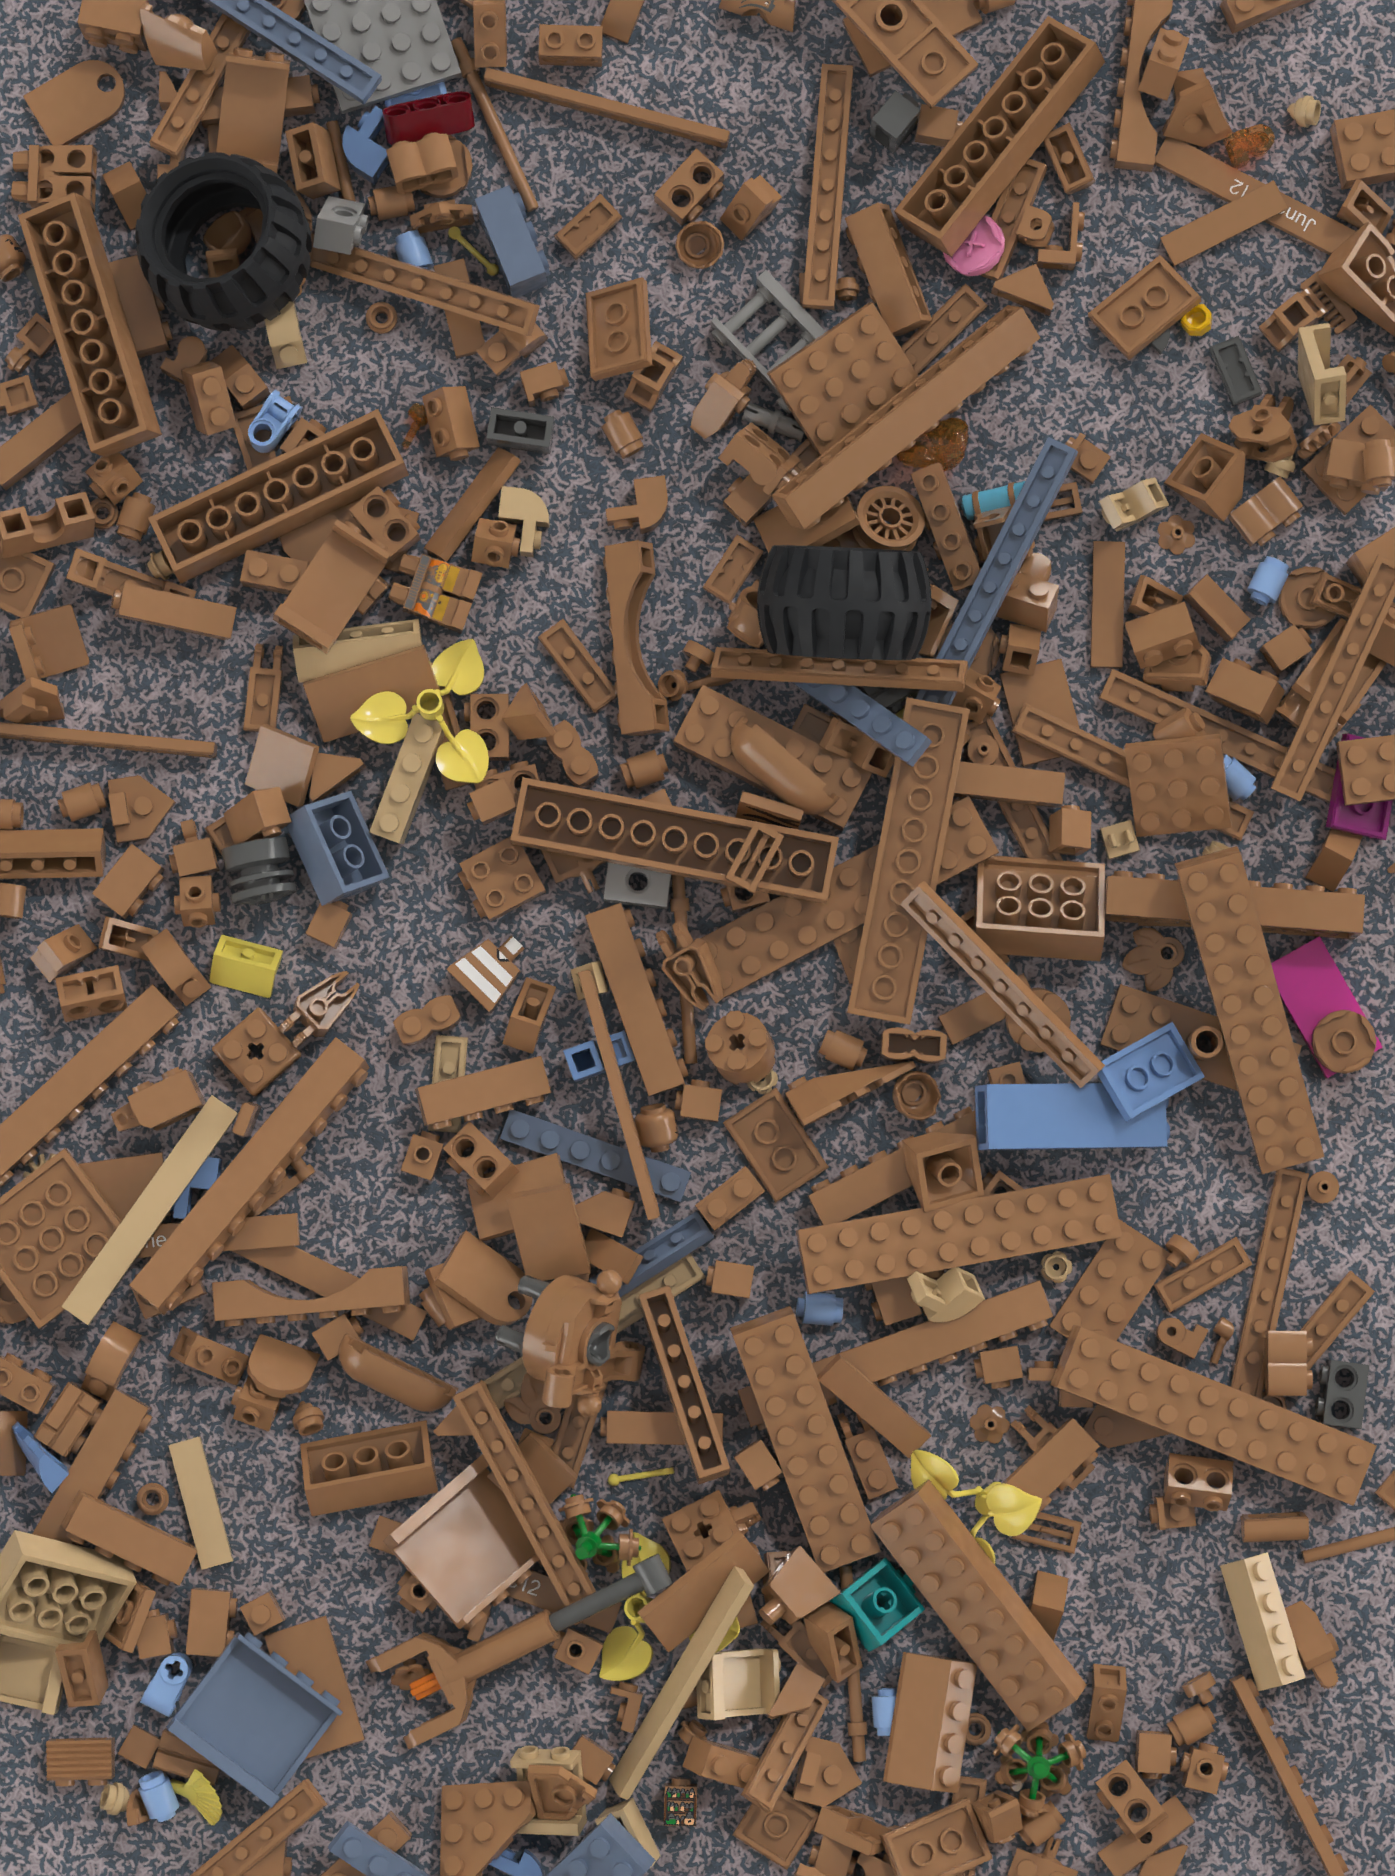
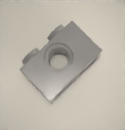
(340, 225)
(618, 889)

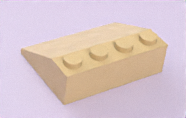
(59, 1590)

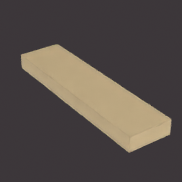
(201, 1503)

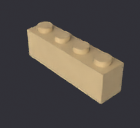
(355, 647)
(408, 779)
(1262, 1622)

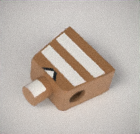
(488, 971)

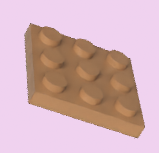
(1178, 785)

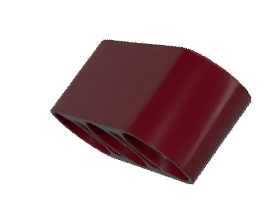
(439, 114)

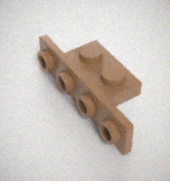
(947, 526)

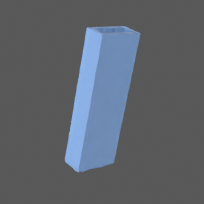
(1062, 1119)

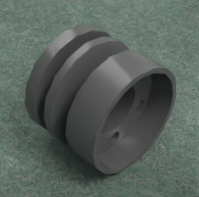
(259, 870)

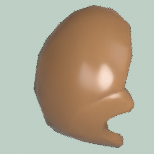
(229, 232)
(695, 238)
(909, 1088)

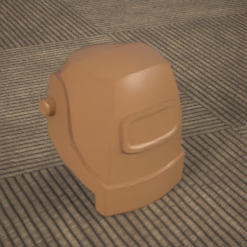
(744, 617)

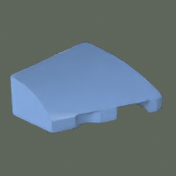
(48, 1467)

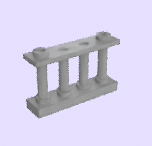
(790, 314)

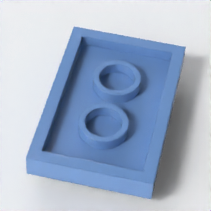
(1149, 1071)

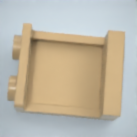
(1322, 385)
(30, 1675)
(739, 1684)
(557, 1756)

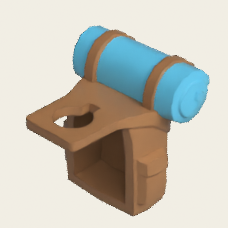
(989, 512)

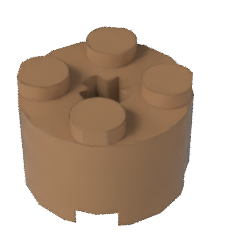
(732, 1034)

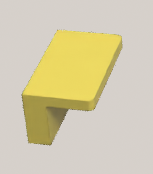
(245, 966)

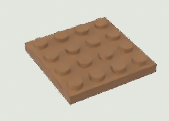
(843, 377)
(51, 1235)

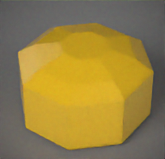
(1197, 321)

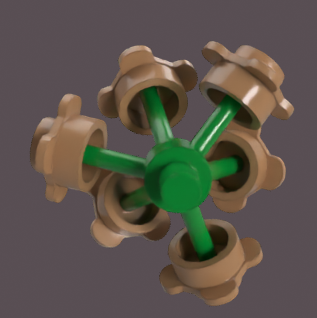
(588, 1543)
(1052, 1777)

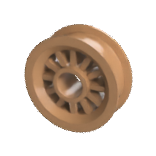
(894, 506)

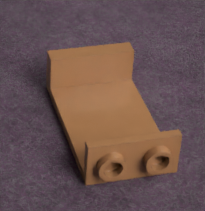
(253, 106)
(333, 586)

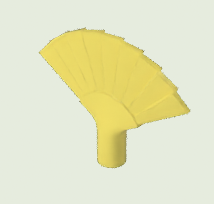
(200, 1795)

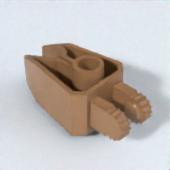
(724, 397)
(690, 966)
(319, 1008)
(1313, 1644)

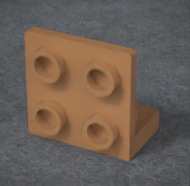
(49, 642)

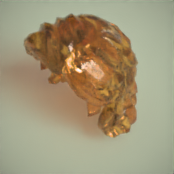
(942, 445)

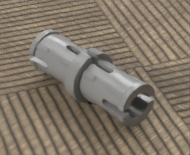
(773, 421)

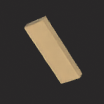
(448, 1064)

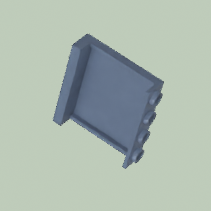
(254, 1717)

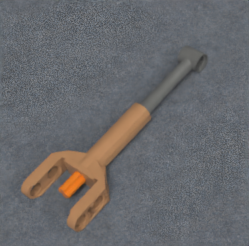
(458, 1669)

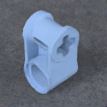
(275, 416)
(165, 1687)

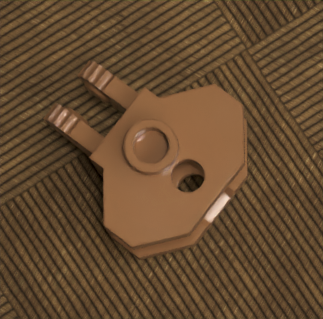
(1266, 428)

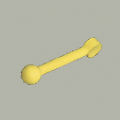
(455, 233)
(614, 1479)

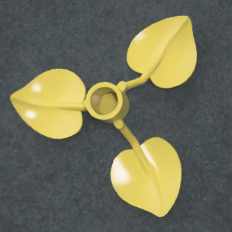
(384, 714)
(1009, 1505)
(624, 1651)

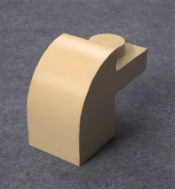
(286, 338)
(1133, 504)
(527, 509)
(948, 1296)

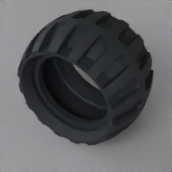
(191, 197)
(844, 602)

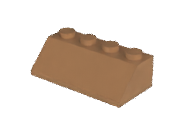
(368, 1468)
(930, 1722)

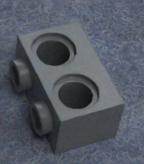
(895, 121)
(1351, 1395)

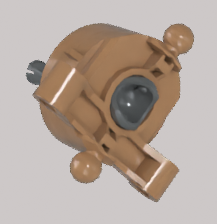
(573, 1339)

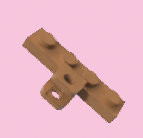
(1018, 216)

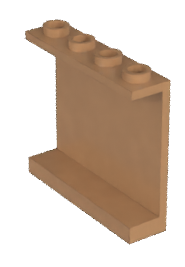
(465, 1546)

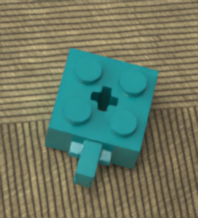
(896, 1598)

